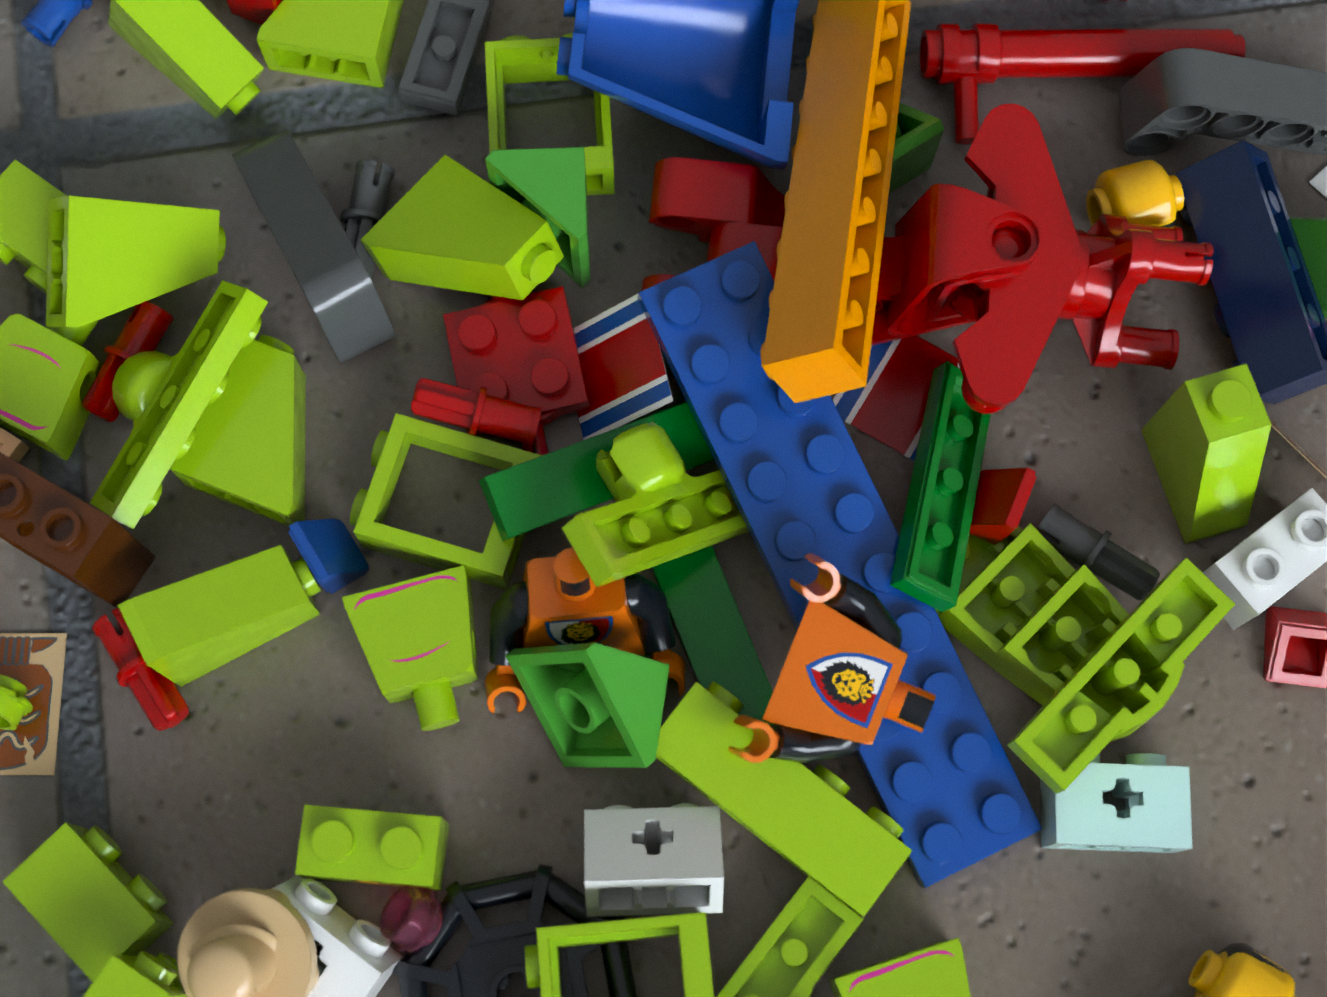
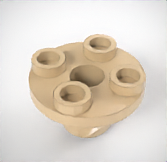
(247, 947)

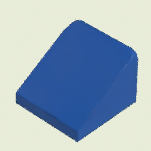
(329, 552)

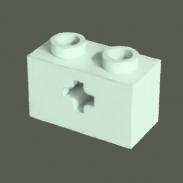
(1154, 812)

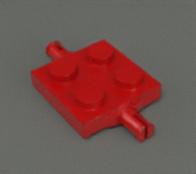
(521, 354)

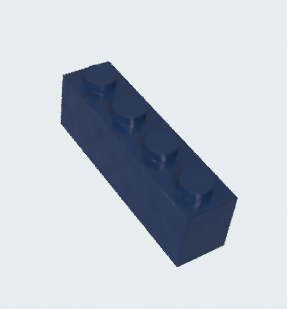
(1257, 271)

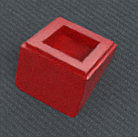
(1000, 502)
(1295, 647)

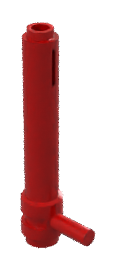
(994, 53)

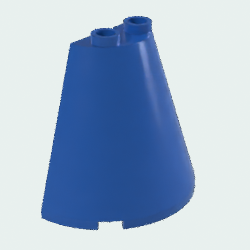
(692, 64)

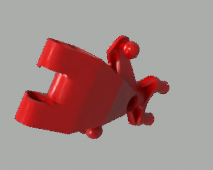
(970, 258)

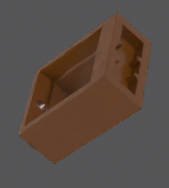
(69, 535)

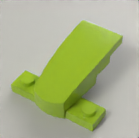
(1076, 646)

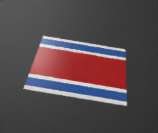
(620, 368)
(895, 393)

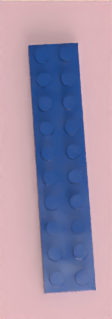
(811, 493)

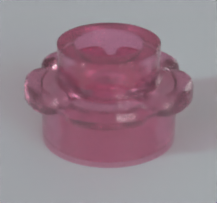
(411, 918)

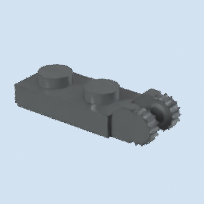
(444, 54)

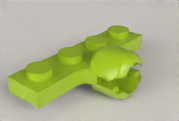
(168, 397)
(656, 510)
(796, 946)

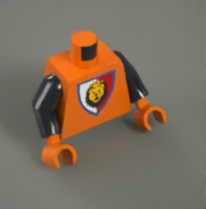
(564, 607)
(836, 677)

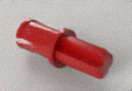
(141, 333)
(475, 411)
(153, 691)

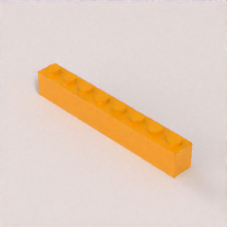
(837, 200)

